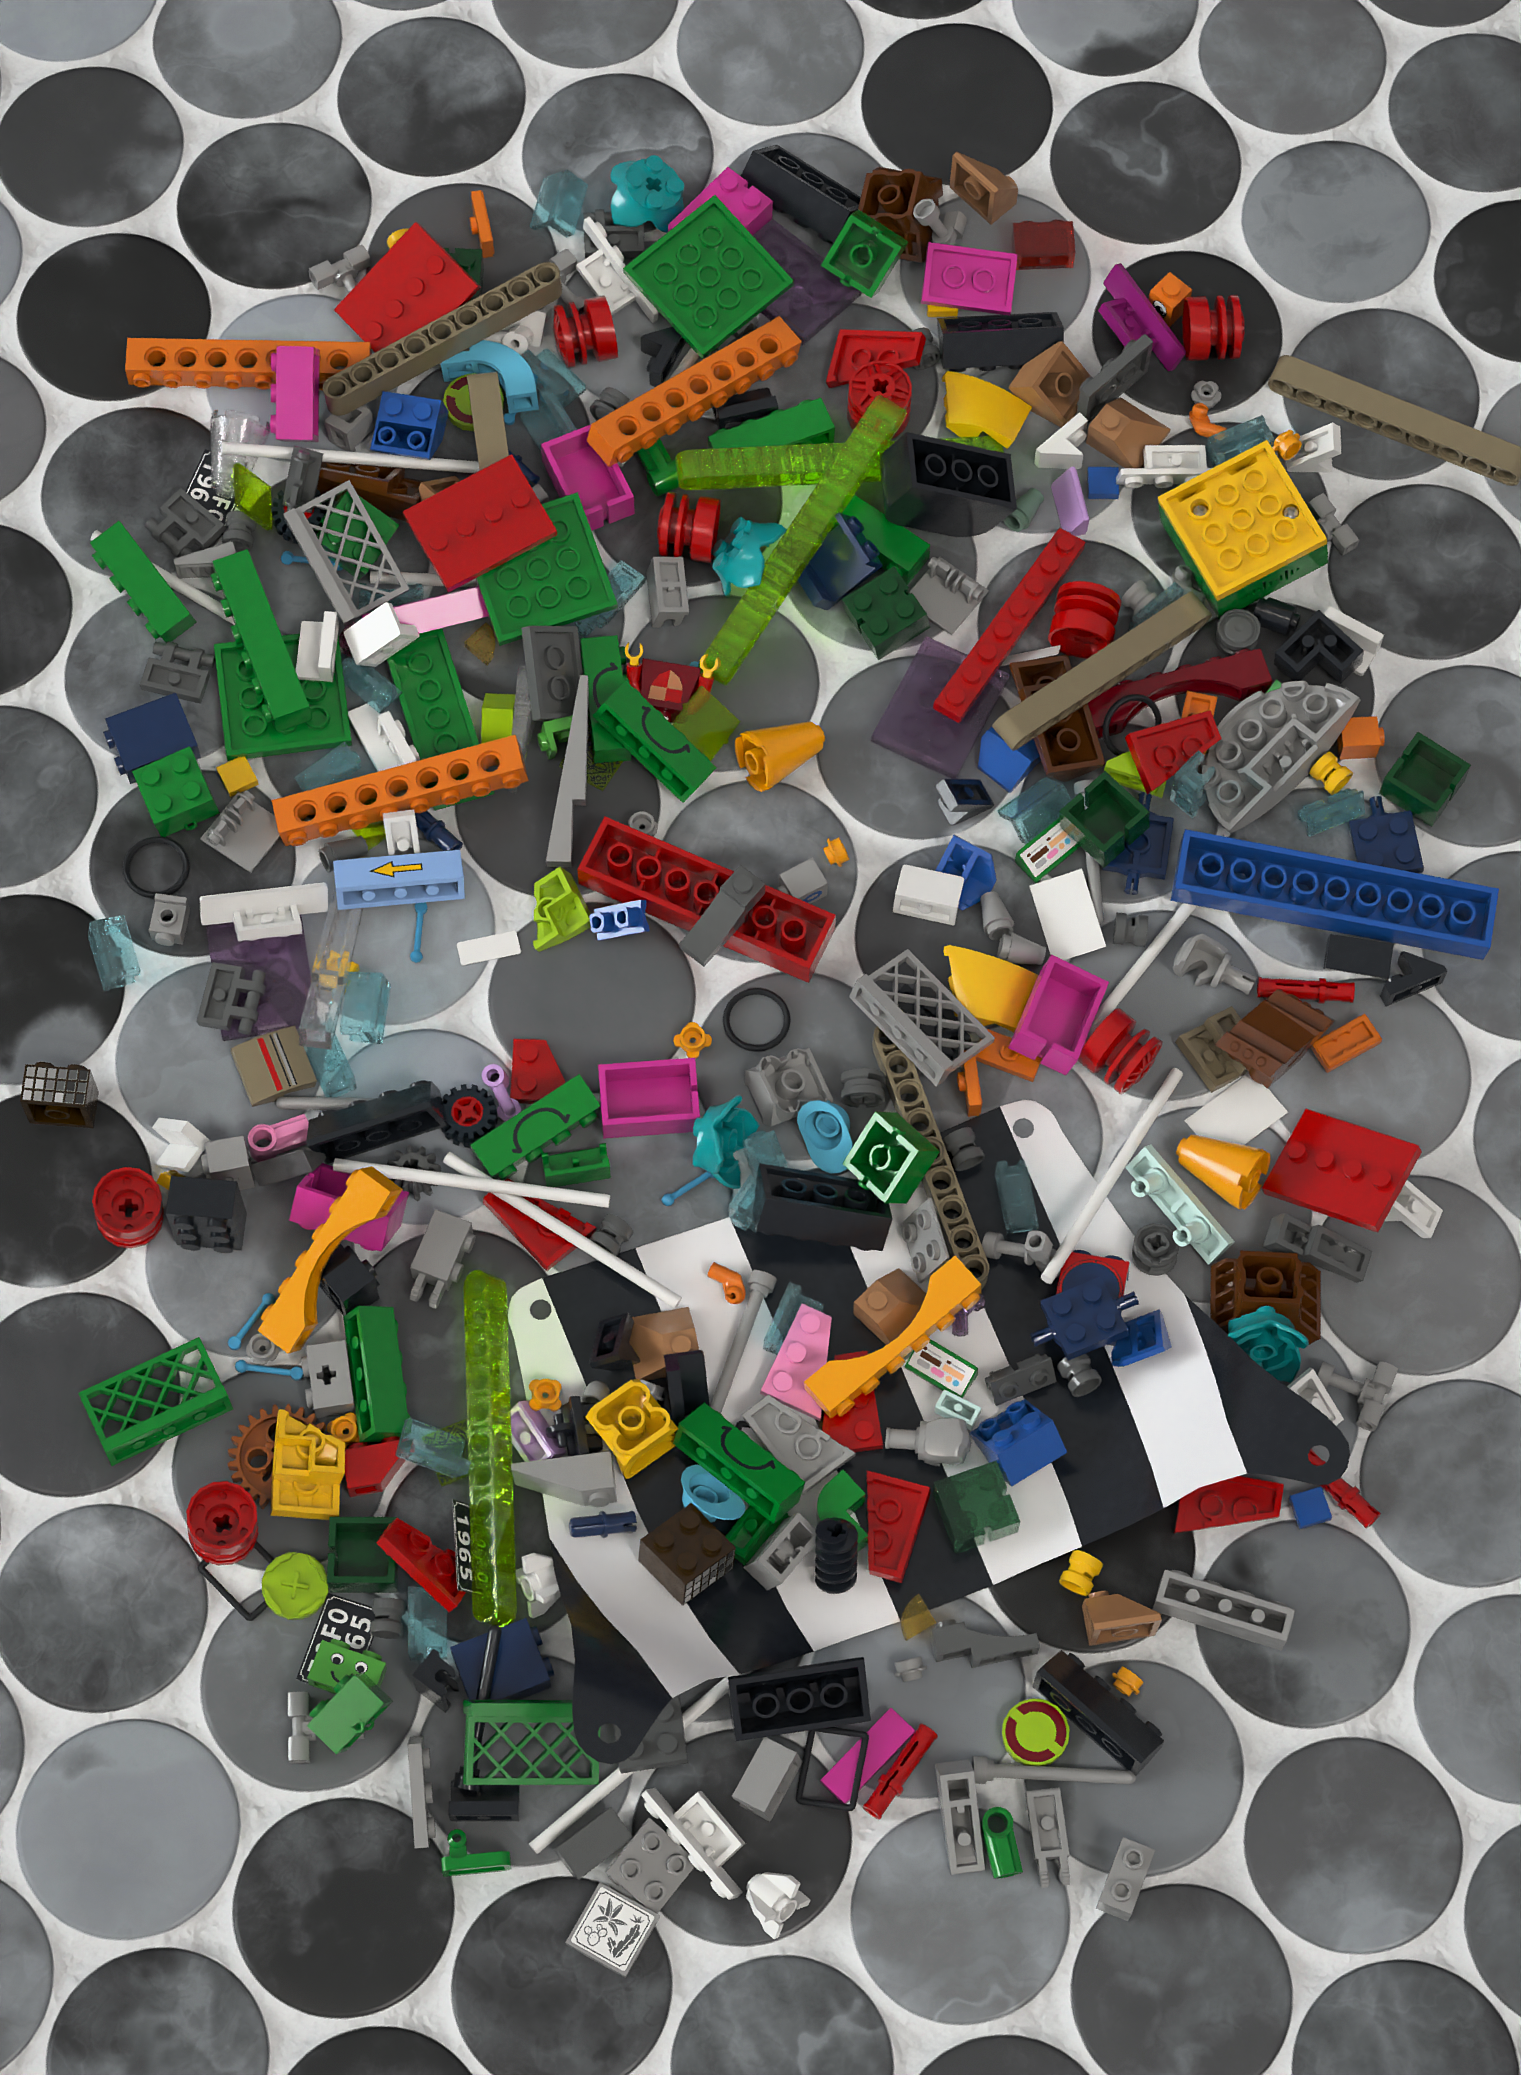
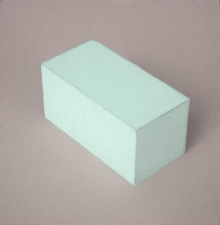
(953, 1406)

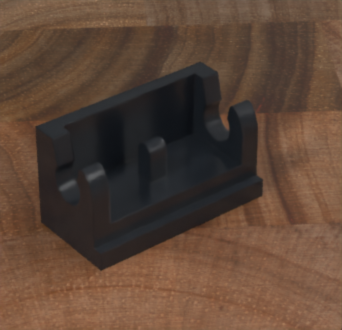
(1358, 956)
(432, 1679)

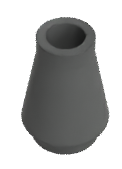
(342, 850)

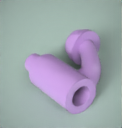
(498, 1082)

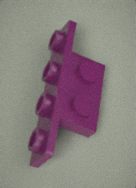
(1133, 316)

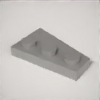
(796, 1441)
(421, 1792)

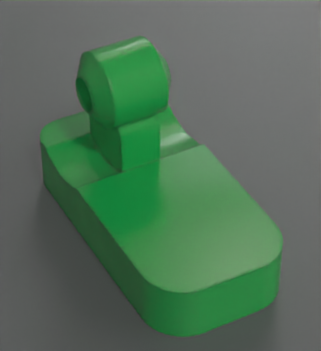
(461, 1863)

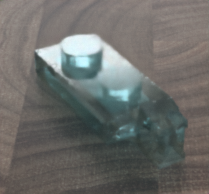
(624, 583)

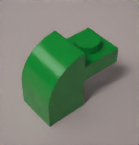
(840, 1500)

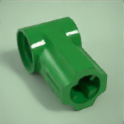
(659, 468)
(1001, 1846)

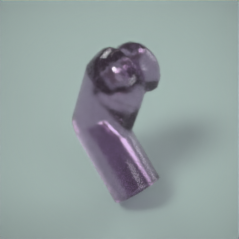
(960, 1325)

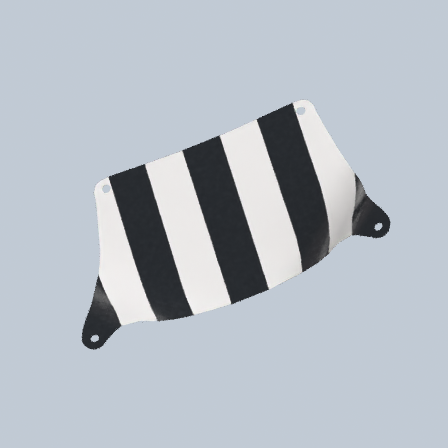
(1129, 1443)

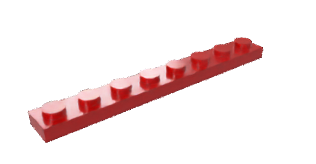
(1009, 625)

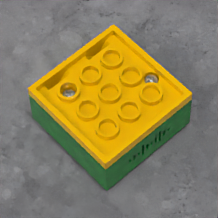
(1243, 529)

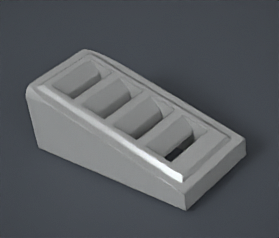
(200, 563)

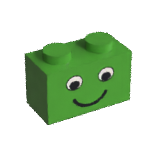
(336, 1661)

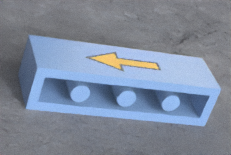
(399, 879)

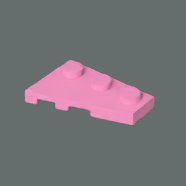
(799, 1358)

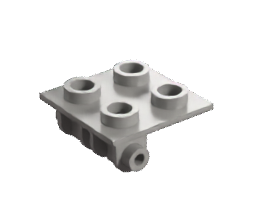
(947, 594)
(243, 831)
(925, 1241)
(651, 1866)

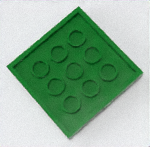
(708, 276)
(551, 582)
(243, 719)

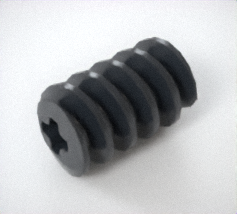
(836, 1555)

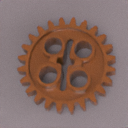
(257, 1442)

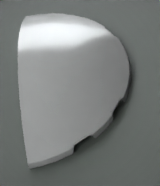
(1271, 747)

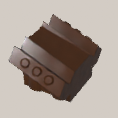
(890, 200)
(1274, 1036)
(1267, 1280)

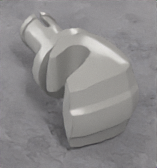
(1214, 960)
(934, 1441)

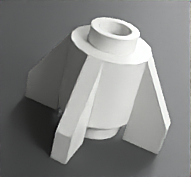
(538, 1583)
(774, 1899)

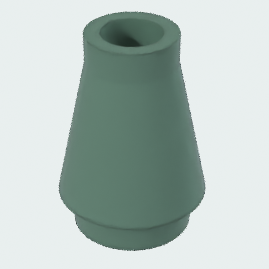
(1026, 509)

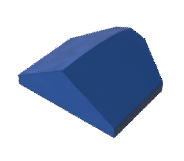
(1002, 763)
(973, 865)
(1145, 1339)

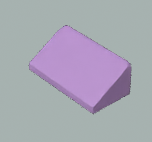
(1070, 503)
(530, 1436)

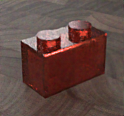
(1043, 244)

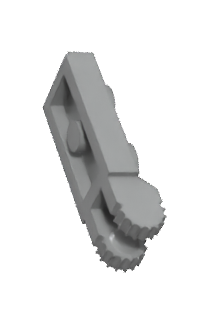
(1048, 1832)

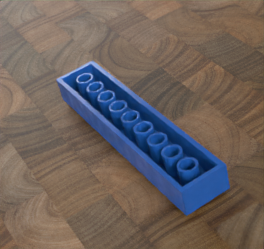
(1335, 894)

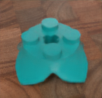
(645, 193)
(739, 555)
(719, 1136)
(1269, 1341)

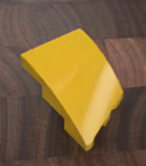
(982, 406)
(989, 986)
(305, 1470)

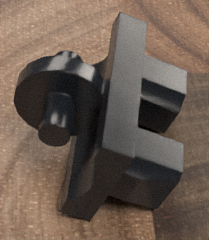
(570, 1429)

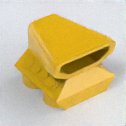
(633, 1426)

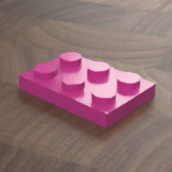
(969, 278)

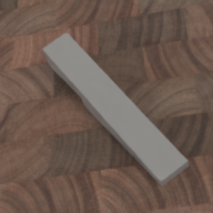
(573, 782)

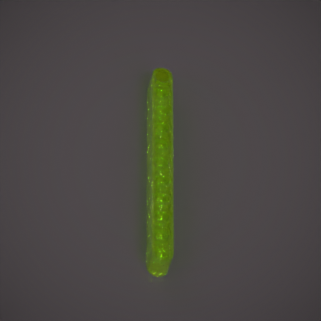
(775, 464)
(804, 537)
(489, 1449)

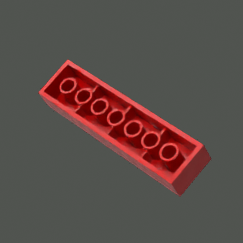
(682, 887)

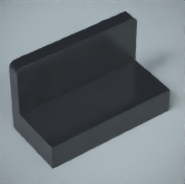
(743, 407)
(685, 1383)
(488, 1804)

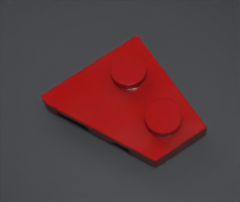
(533, 1071)

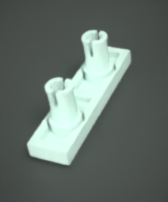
(1179, 1204)

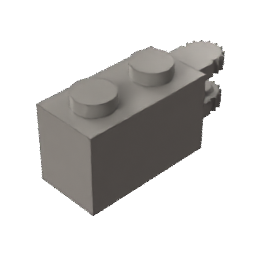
(441, 1255)

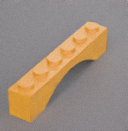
(294, 1313)
(843, 1380)

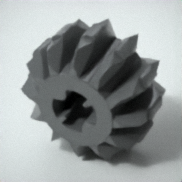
(416, 1161)

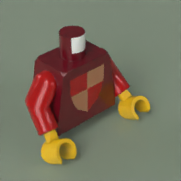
(666, 683)

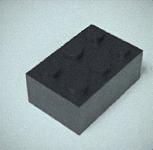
(206, 1214)

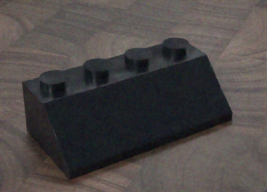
(801, 191)
(996, 339)
(377, 1121)
(819, 1208)
(798, 1699)
(1097, 1712)

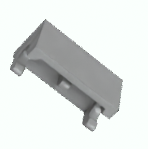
(667, 590)
(767, 1778)

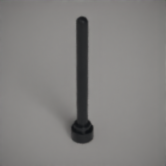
(483, 1692)

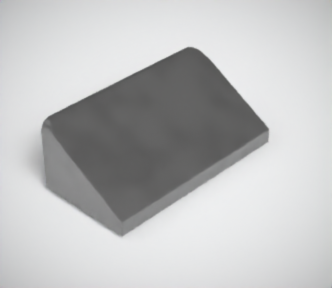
(286, 1166)

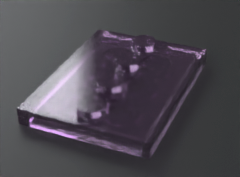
(816, 291)
(924, 734)
(285, 980)

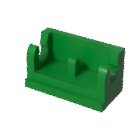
(576, 1166)

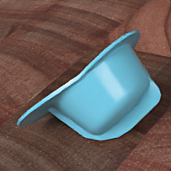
(826, 1134)
(710, 1495)

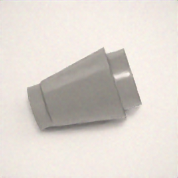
(995, 916)
(1020, 950)

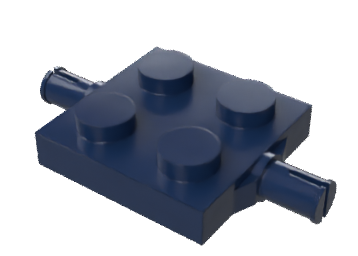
(1386, 839)
(1148, 853)
(1084, 1318)

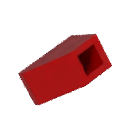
(371, 1466)

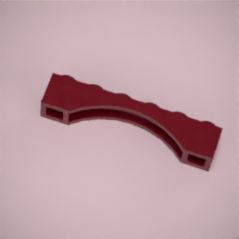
(1230, 677)

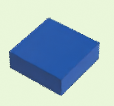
(1102, 482)
(1310, 1507)

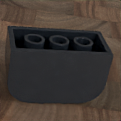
(946, 486)

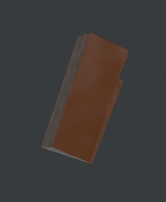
(378, 485)
(1071, 744)

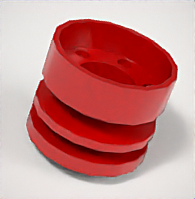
(1215, 327)
(585, 332)
(878, 379)
(689, 527)
(1084, 618)
(1125, 1055)
(123, 1190)
(221, 1505)

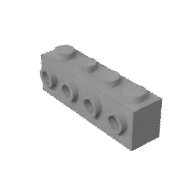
(1223, 1609)

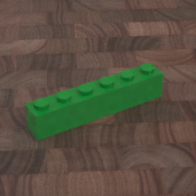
(262, 641)

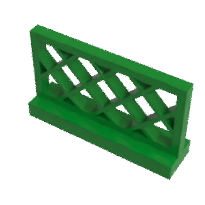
(164, 1425)
(523, 1712)

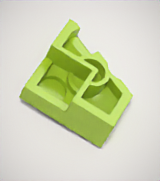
(559, 909)

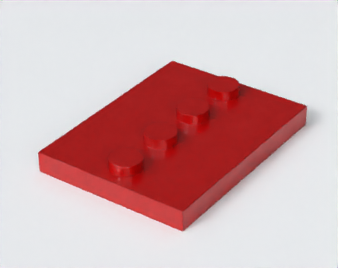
(406, 290)
(480, 523)
(1341, 1170)

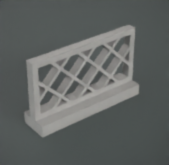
(322, 565)
(905, 1029)

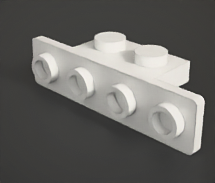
(605, 274)
(1166, 466)
(382, 738)
(265, 911)
(702, 1834)

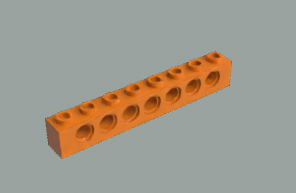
(234, 354)
(679, 391)
(385, 784)

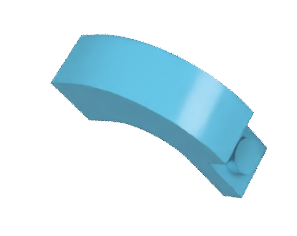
(512, 369)

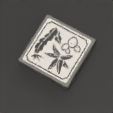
(612, 1930)

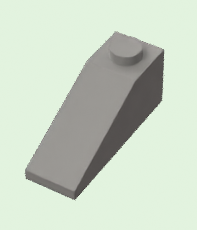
(577, 1479)
(960, 1816)

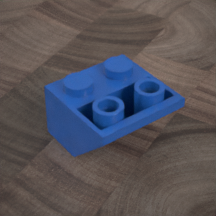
(409, 425)
(1019, 1440)

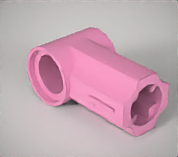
(282, 1135)

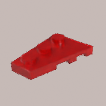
(864, 346)
(1168, 746)
(537, 1239)
(860, 1426)
(1229, 1503)
(893, 1523)
(423, 1562)

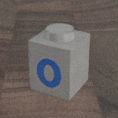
(804, 882)

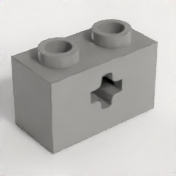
(228, 1161)
(331, 1360)
(782, 1551)
(1125, 1879)

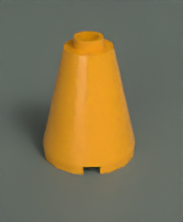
(777, 751)
(1225, 1167)

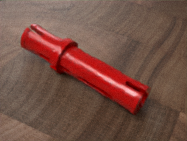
(1308, 990)
(1348, 1496)
(891, 1783)

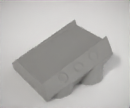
(785, 1085)

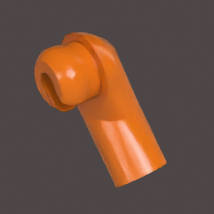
(1201, 421)
(731, 1281)

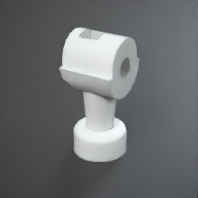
(517, 338)

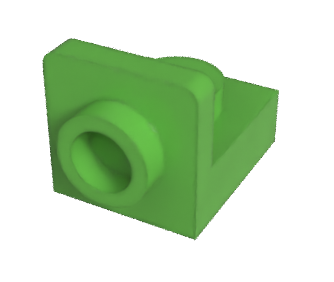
(551, 731)

